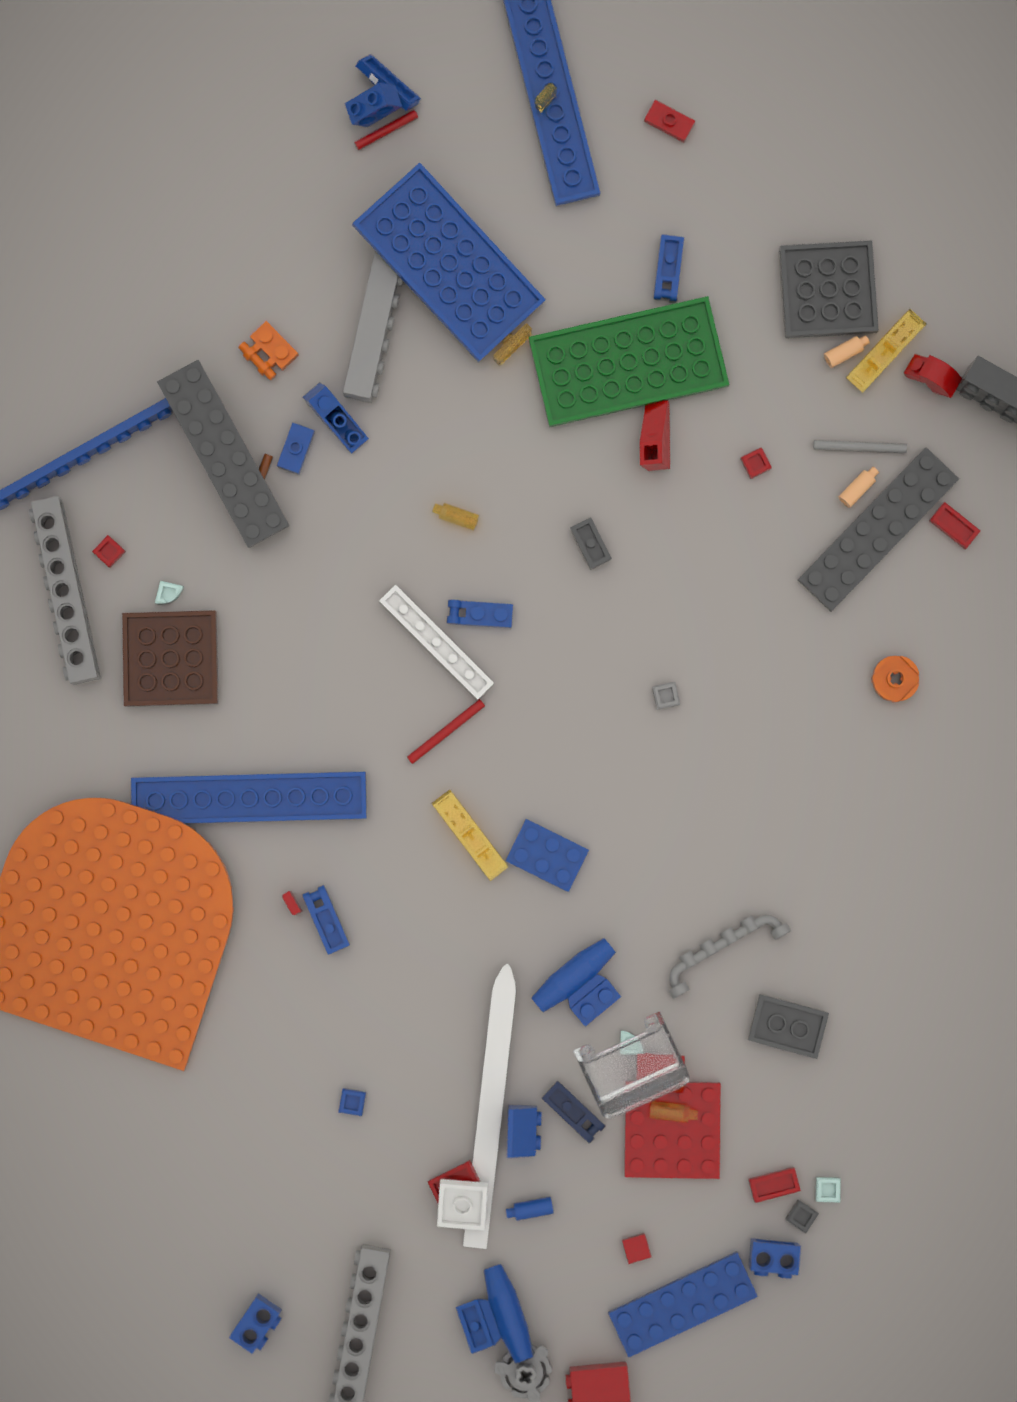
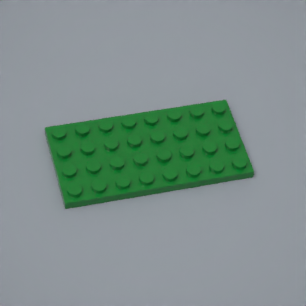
(628, 361)

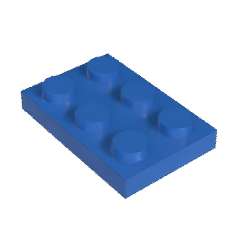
(547, 855)

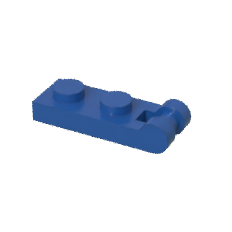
(669, 267)
(480, 614)
(326, 920)

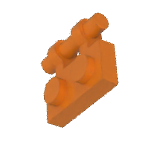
(273, 345)

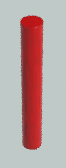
(385, 130)

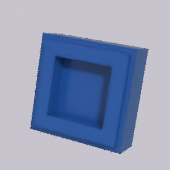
(352, 1102)

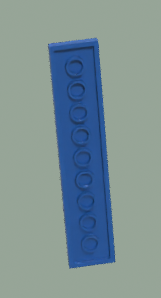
(560, 123)
(254, 797)

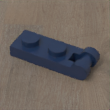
(572, 1111)

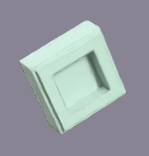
(827, 1189)

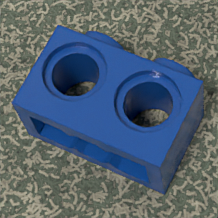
(373, 104)
(775, 1251)
(253, 1322)

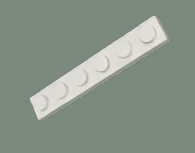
(436, 642)

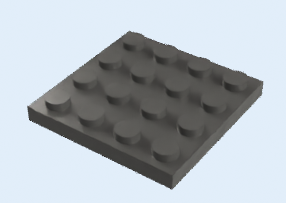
(828, 289)

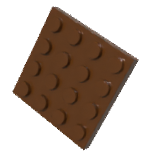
(170, 658)

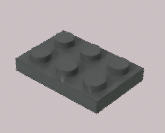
(788, 1026)

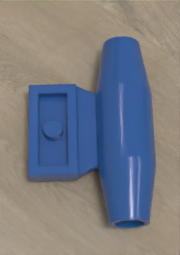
(581, 984)
(497, 1318)

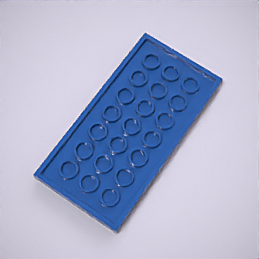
(448, 262)

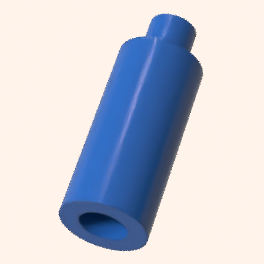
(531, 1209)

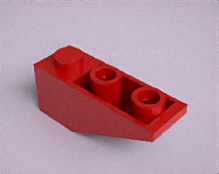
(655, 437)

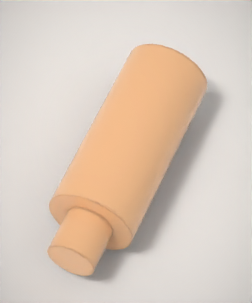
(845, 351)
(858, 487)

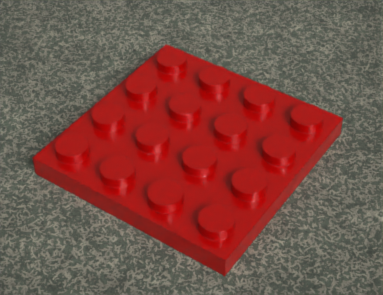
(676, 1148)

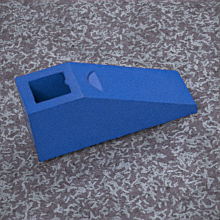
(335, 417)

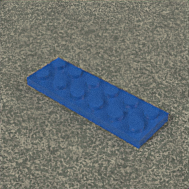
(682, 1304)

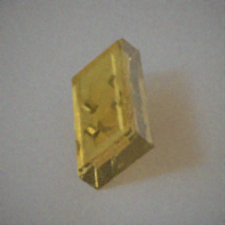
(512, 343)

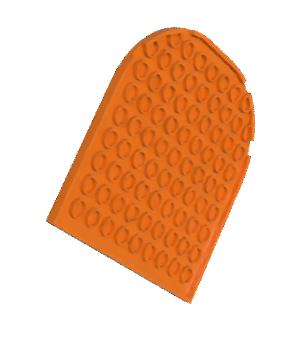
(113, 926)

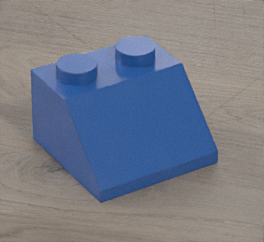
(522, 1131)

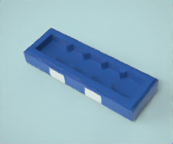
(380, 74)

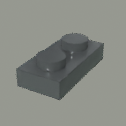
(590, 543)

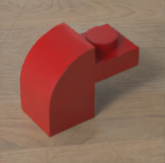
(934, 373)

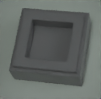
(802, 1216)

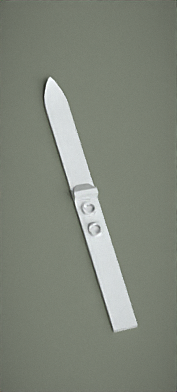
(492, 1093)

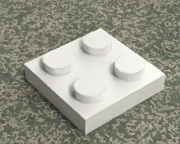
(462, 1204)

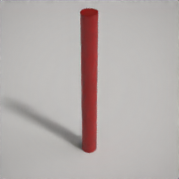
(446, 731)

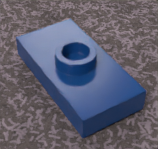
(295, 448)

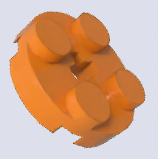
(882, 680)

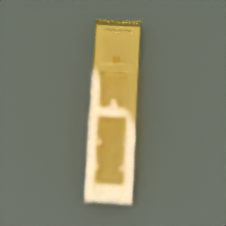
(886, 350)
(470, 835)

